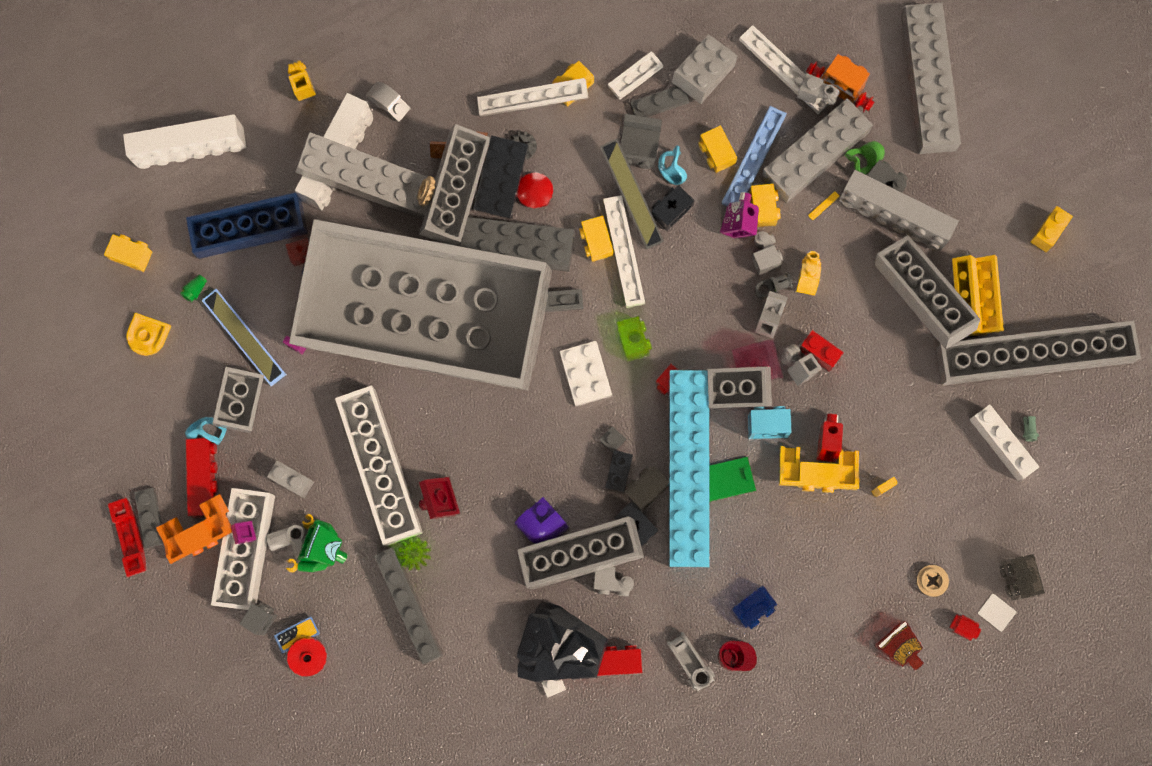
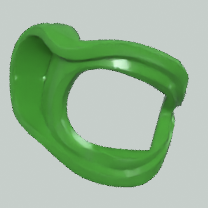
(871, 151)

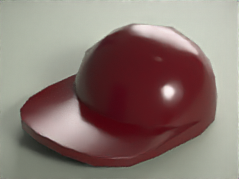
(737, 656)

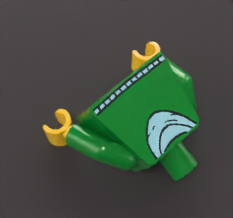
(319, 547)

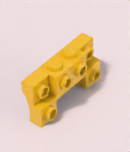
(818, 475)

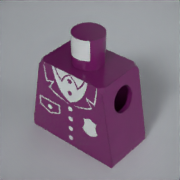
(740, 218)

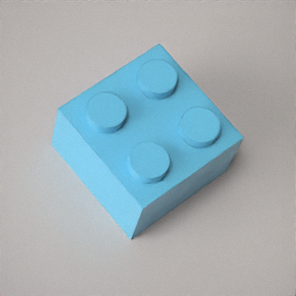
(769, 423)

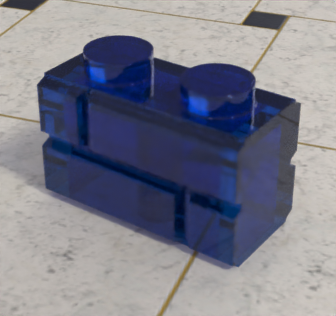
(754, 607)

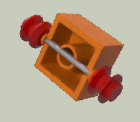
(846, 78)

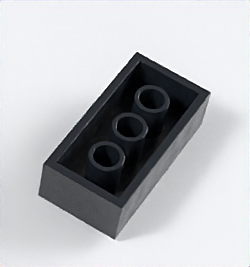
(501, 177)

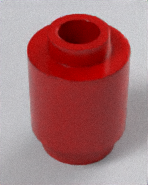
(965, 627)

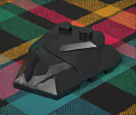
(559, 646)

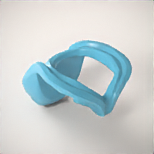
(674, 174)
(197, 428)

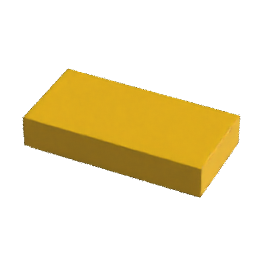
(884, 487)

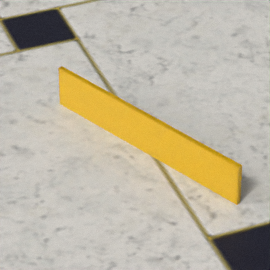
(824, 205)

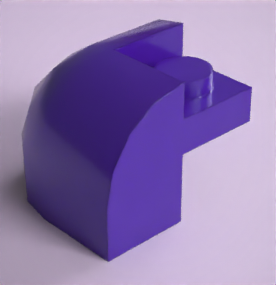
(541, 523)

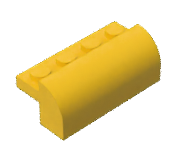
(979, 286)

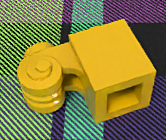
(300, 80)
(809, 274)

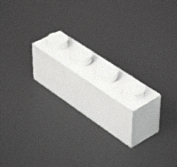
(1004, 443)

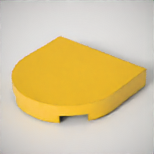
(146, 334)

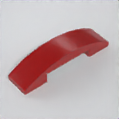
(129, 537)

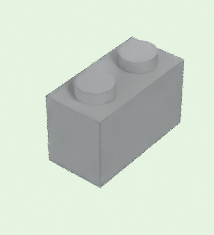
(290, 479)

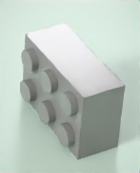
(704, 69)
(739, 387)
(238, 400)

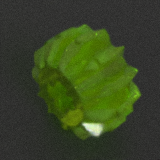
(417, 559)

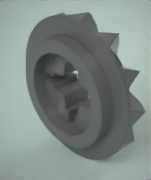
(526, 138)

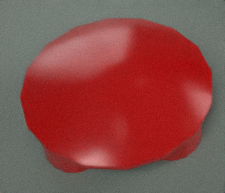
(535, 190)

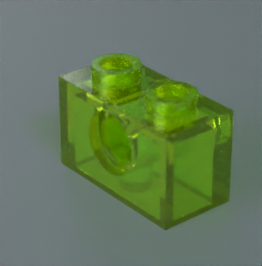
(633, 327)

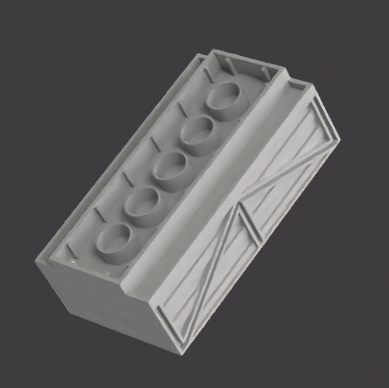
(421, 304)

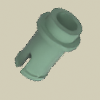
(1030, 429)

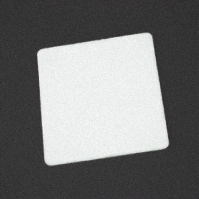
(997, 612)

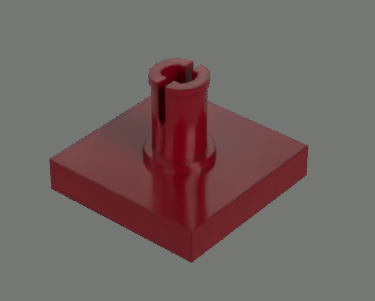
(438, 498)

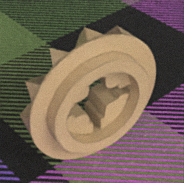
(426, 191)
(942, 580)

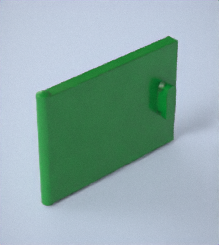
(729, 479)

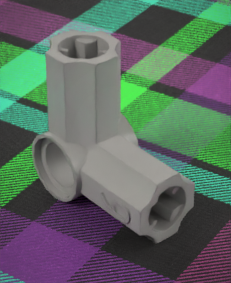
(285, 538)

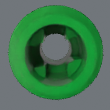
(193, 288)

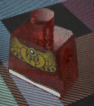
(901, 646)

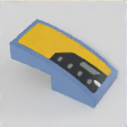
(300, 630)

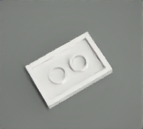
(585, 373)

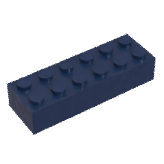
(246, 225)

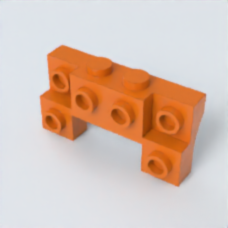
(183, 542)

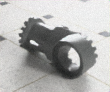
(774, 284)

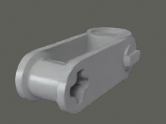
(690, 661)

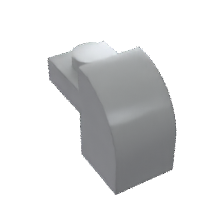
(389, 100)
(771, 314)

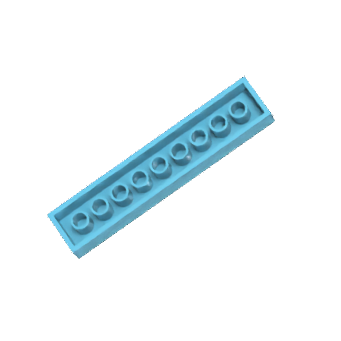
(688, 468)

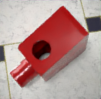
(830, 439)

